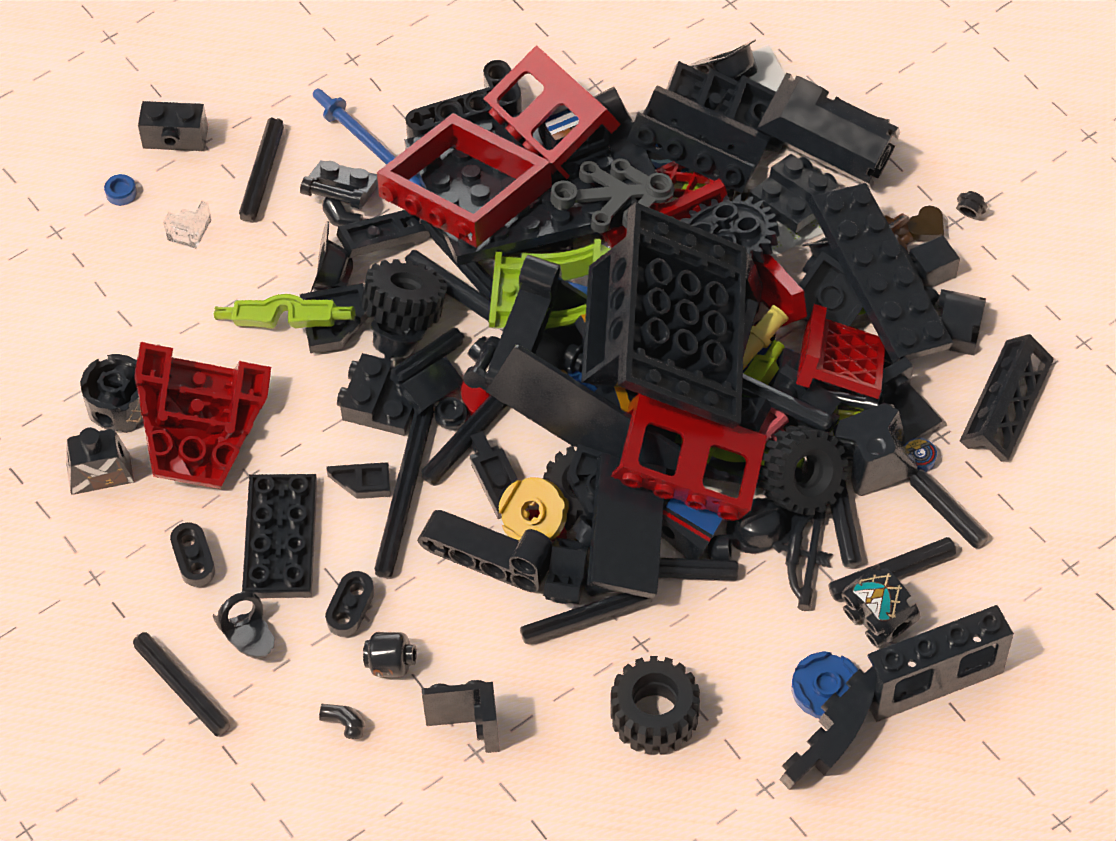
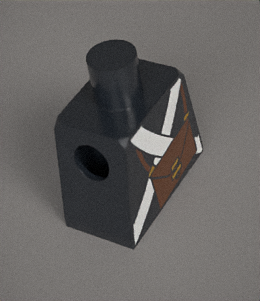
(97, 461)

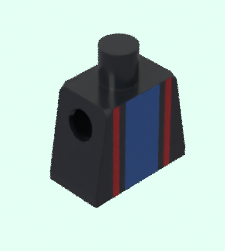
(688, 528)

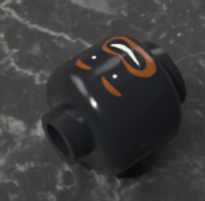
(389, 654)

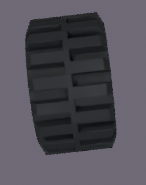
(654, 679)

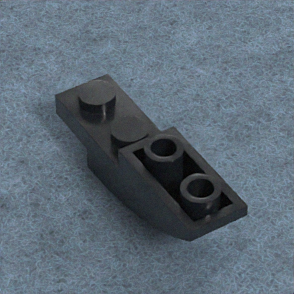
(842, 721)

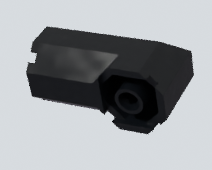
(829, 130)

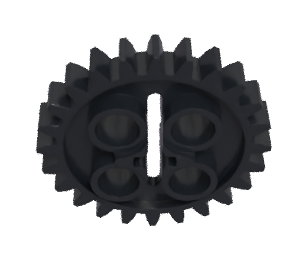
(740, 223)

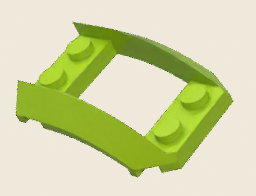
(506, 283)

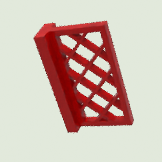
(686, 200)
(819, 349)

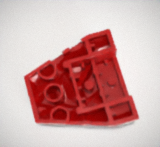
(196, 413)

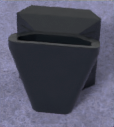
(875, 448)

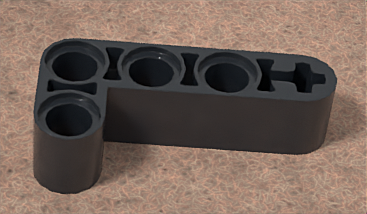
(468, 106)
(618, 144)
(530, 313)
(488, 551)

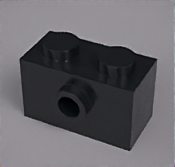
(173, 126)

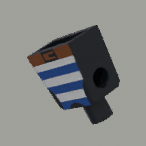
(561, 123)

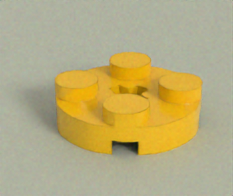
(533, 491)

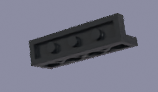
(1001, 390)

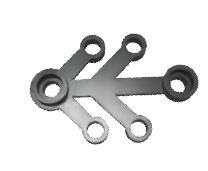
(652, 189)

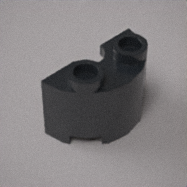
(962, 319)

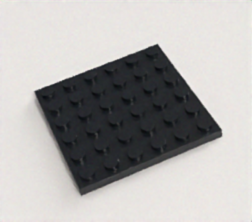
(474, 184)

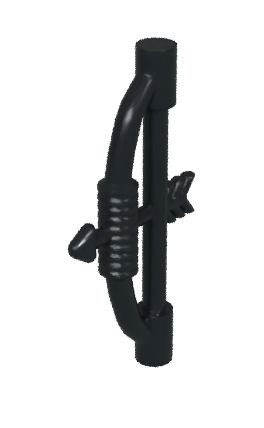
(794, 551)

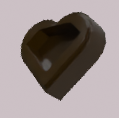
(926, 224)

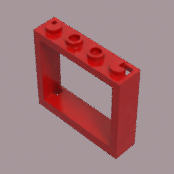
(528, 169)

